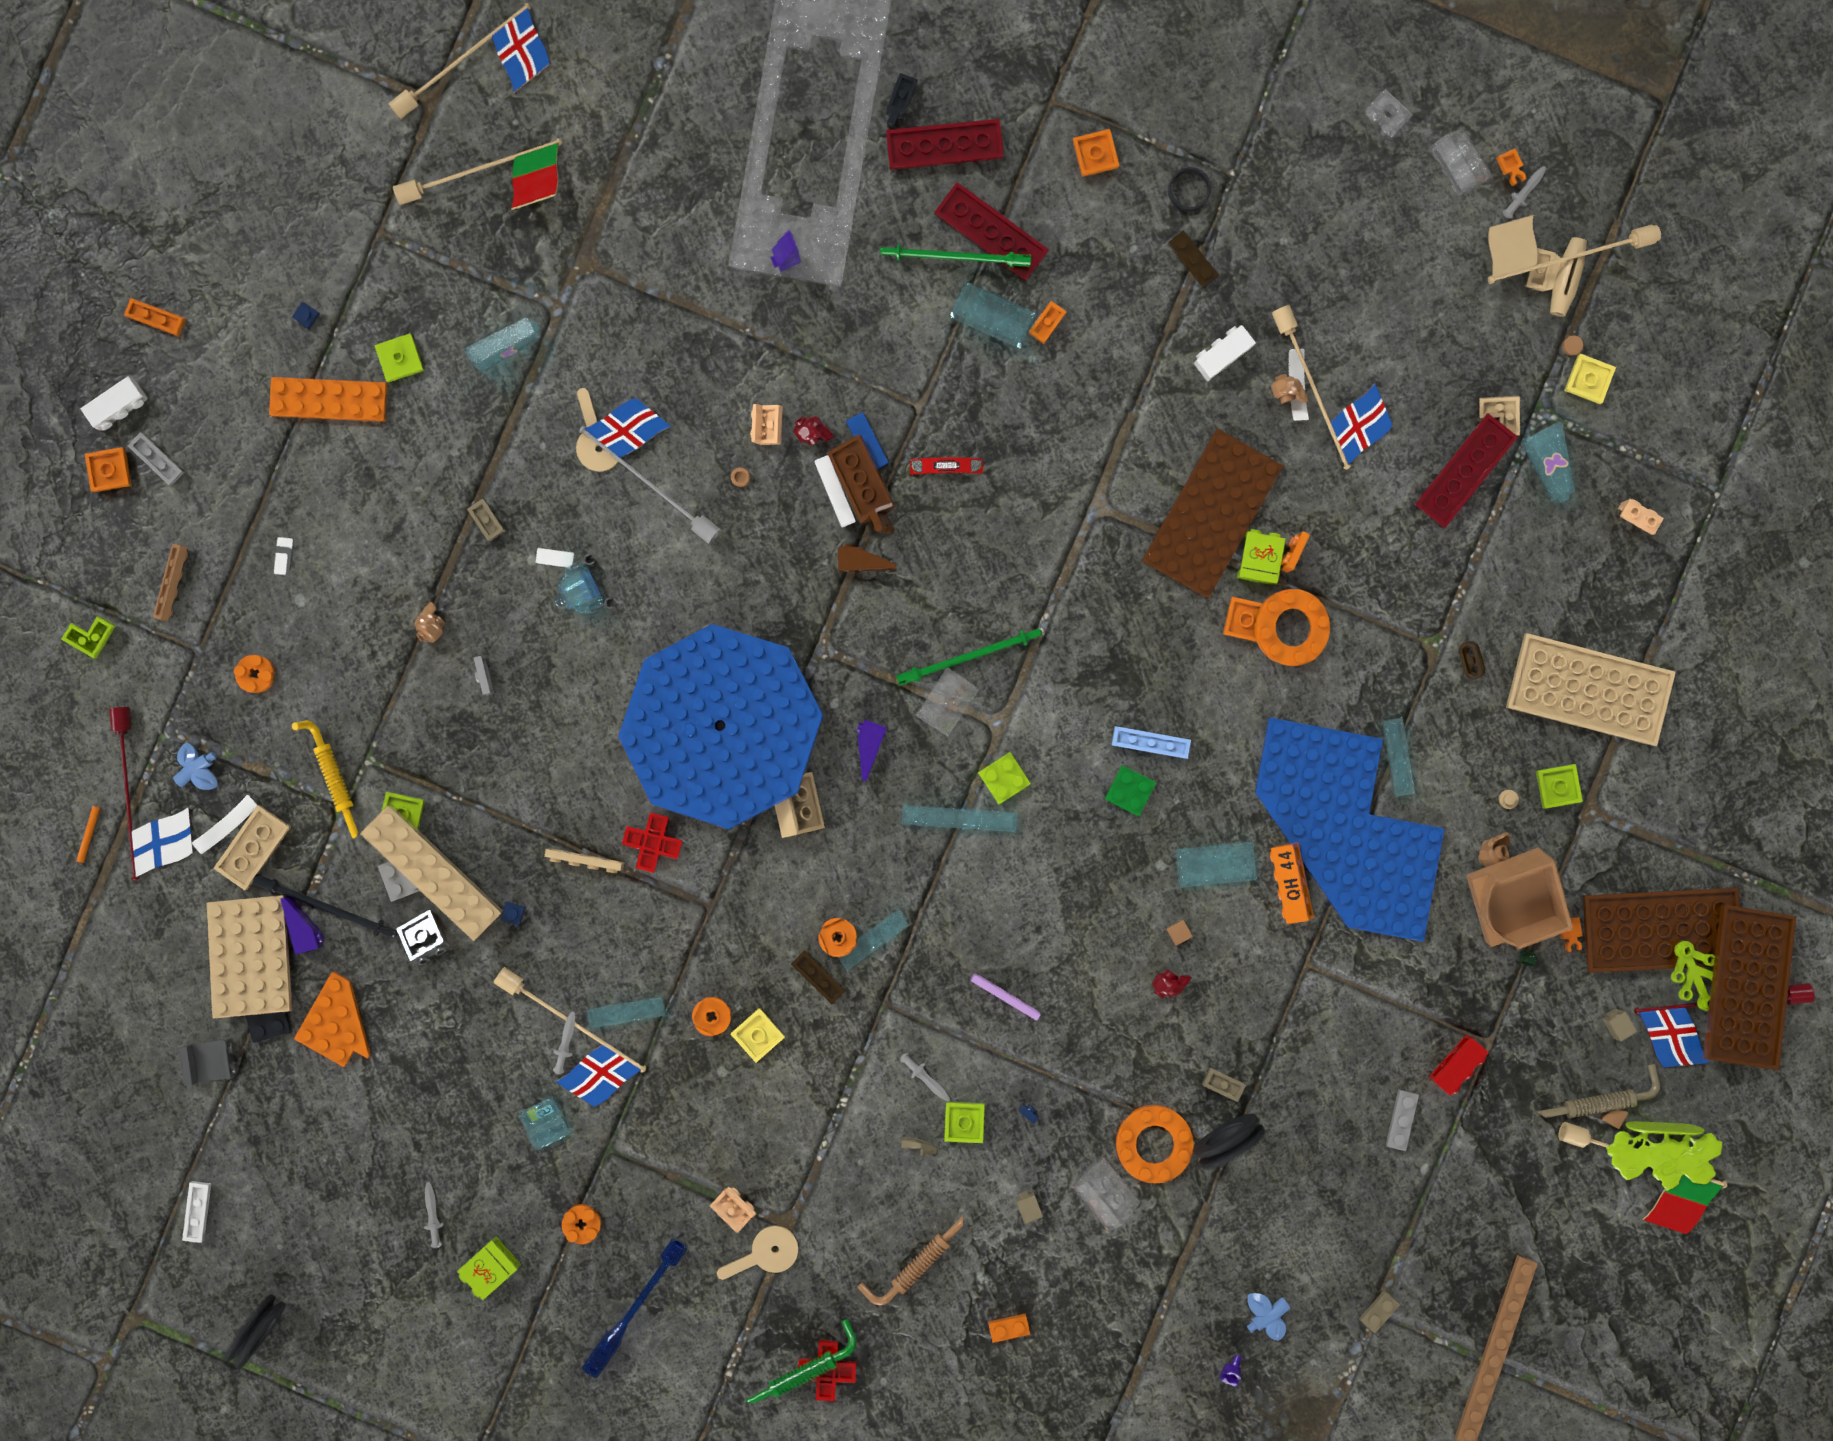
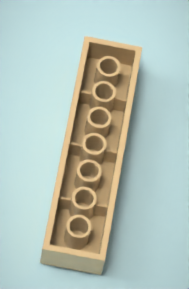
(431, 872)

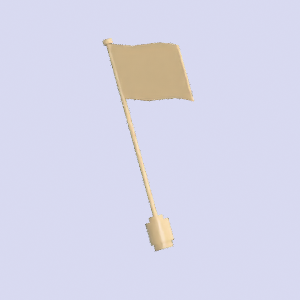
(1515, 248)

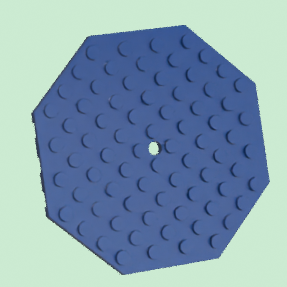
(731, 771)

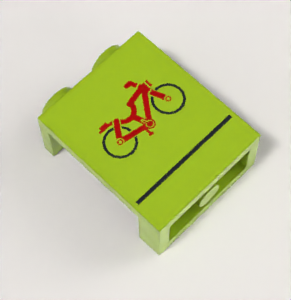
(1261, 557)
(489, 1268)

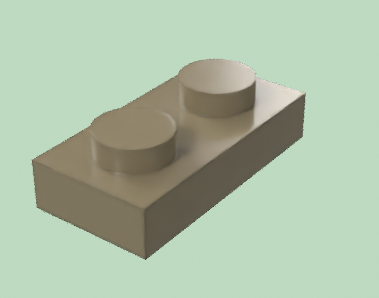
(486, 520)
(1224, 1084)
(1379, 1311)

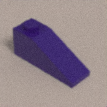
(785, 253)
(869, 742)
(302, 929)

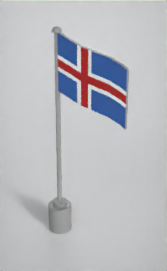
(628, 430)

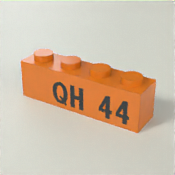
(1292, 883)

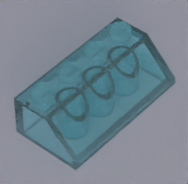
(992, 315)

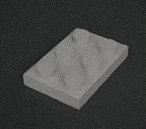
(395, 882)

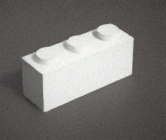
(1224, 352)
(114, 404)

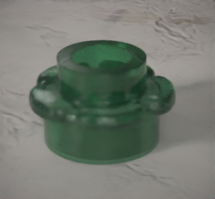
(1528, 958)

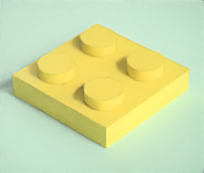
(1590, 378)
(757, 1035)

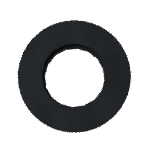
(1229, 1141)
(254, 1331)

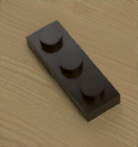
(1193, 259)
(818, 977)

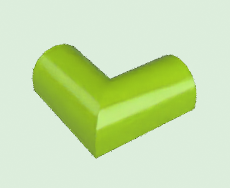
(91, 641)

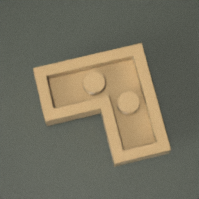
(1505, 408)

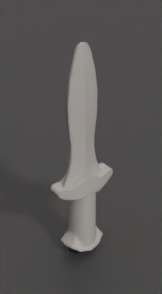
(1519, 198)
(563, 1050)
(919, 1072)
(433, 1223)

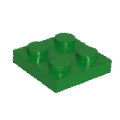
(1130, 790)

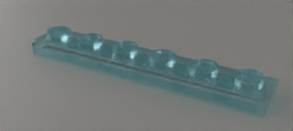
(959, 818)

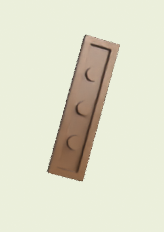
(172, 575)

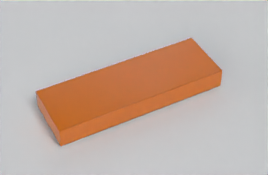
(154, 317)

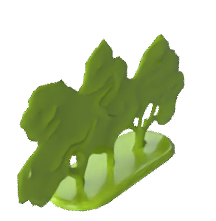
(1669, 1158)

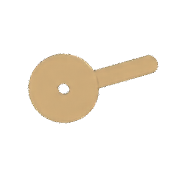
(586, 446)
(763, 1254)

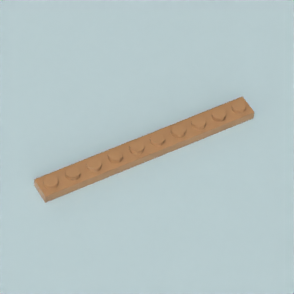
(1496, 1349)

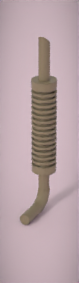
(1605, 1102)

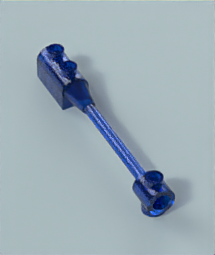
(612, 1340)

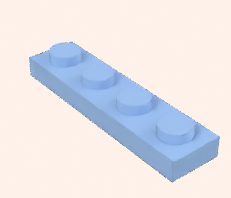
(1151, 742)

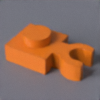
(1510, 164)
(1572, 935)

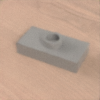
(482, 675)

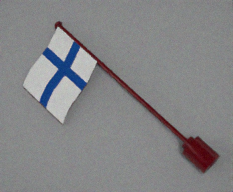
(160, 840)

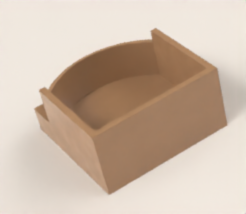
(1520, 900)

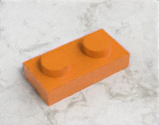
(1047, 322)
(1009, 1328)

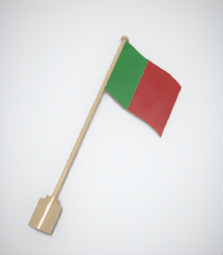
(533, 177)
(1675, 1208)

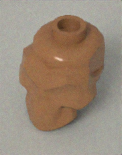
(1288, 389)
(428, 624)
(1494, 850)

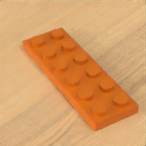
(328, 399)

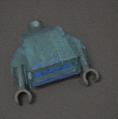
(579, 589)

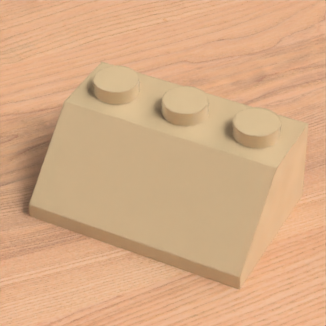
(801, 811)

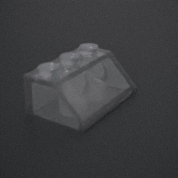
(1461, 161)
(947, 702)
(1106, 1194)

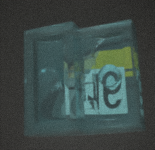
(544, 1123)

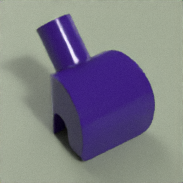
(1232, 1372)

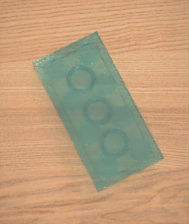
(1215, 864)

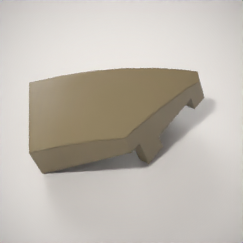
(926, 1147)

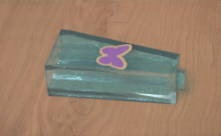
(502, 344)
(1551, 461)

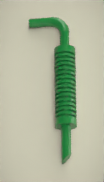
(807, 1371)

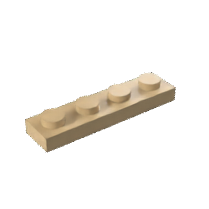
(592, 862)

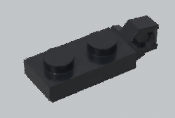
(900, 99)

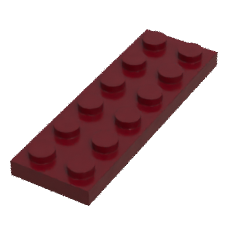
(944, 144)
(989, 229)
(1466, 470)

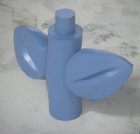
(195, 768)
(1267, 1315)

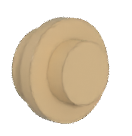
(1508, 799)

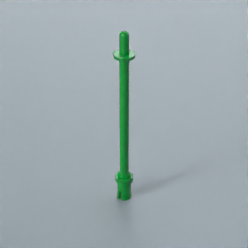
(1010, 259)
(916, 673)

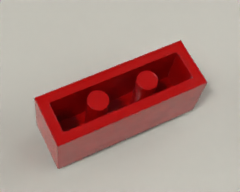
(1458, 1065)

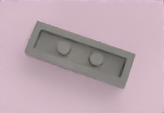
(155, 459)
(1402, 1120)

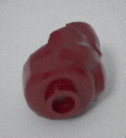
(811, 430)
(1169, 985)

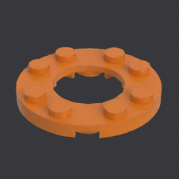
(1266, 625)
(1138, 1121)

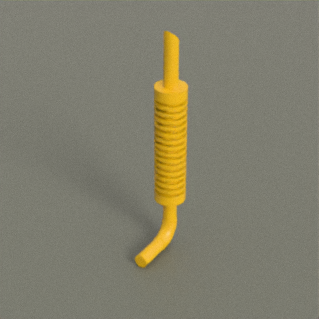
(332, 775)

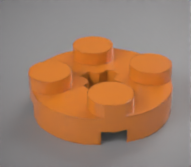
(265, 675)
(836, 948)
(713, 1027)
(573, 1232)

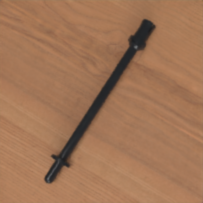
(274, 886)

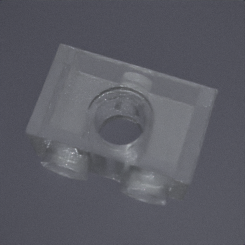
(1398, 112)

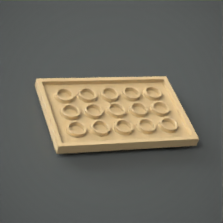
(248, 957)

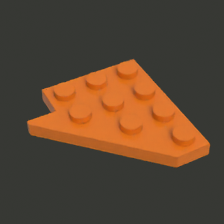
(335, 1023)

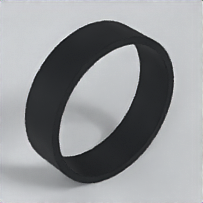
(1189, 170)

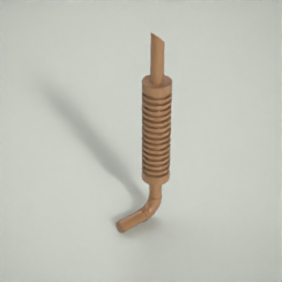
(916, 1267)

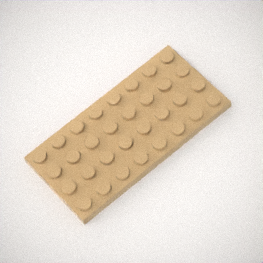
(1590, 689)

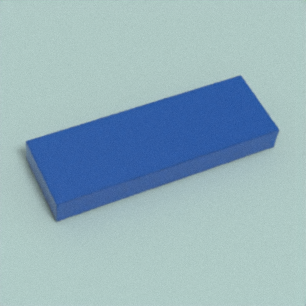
(860, 425)

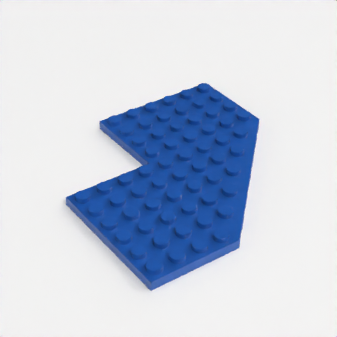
(1368, 865)

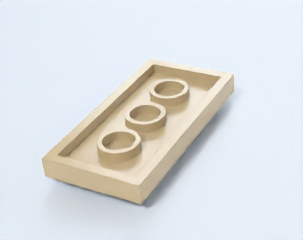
(252, 847)

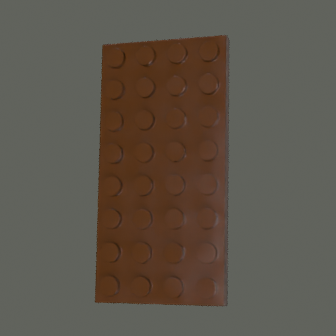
(1212, 513)
(1645, 927)
(1749, 987)

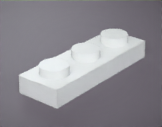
(196, 1211)

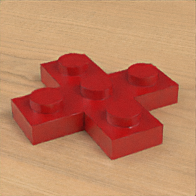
(652, 842)
(843, 1372)

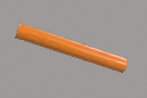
(88, 834)

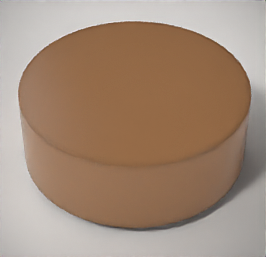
(1572, 345)
(740, 477)

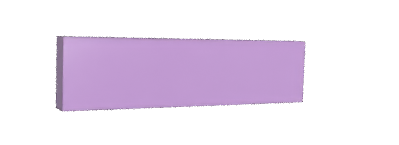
(1005, 996)

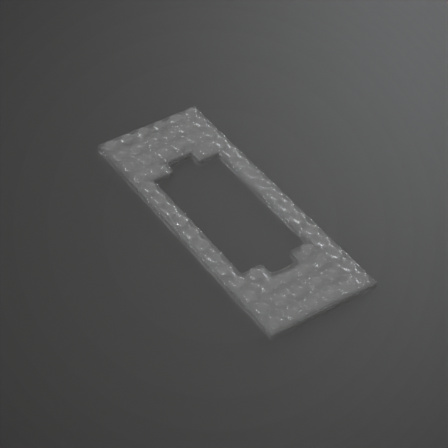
(759, 222)

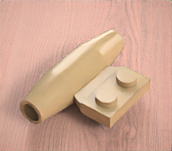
(1560, 277)

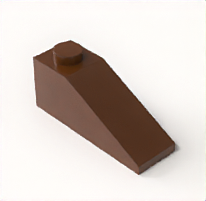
(858, 560)

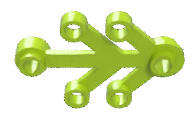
(1693, 973)

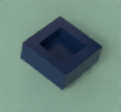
(306, 315)
(513, 913)
(1029, 1112)

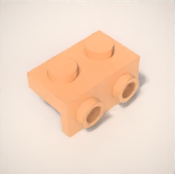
(766, 424)
(1640, 516)
(733, 1208)

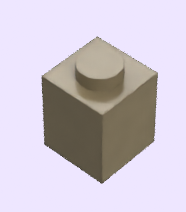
(1619, 1024)
(1028, 1206)

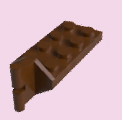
(863, 483)

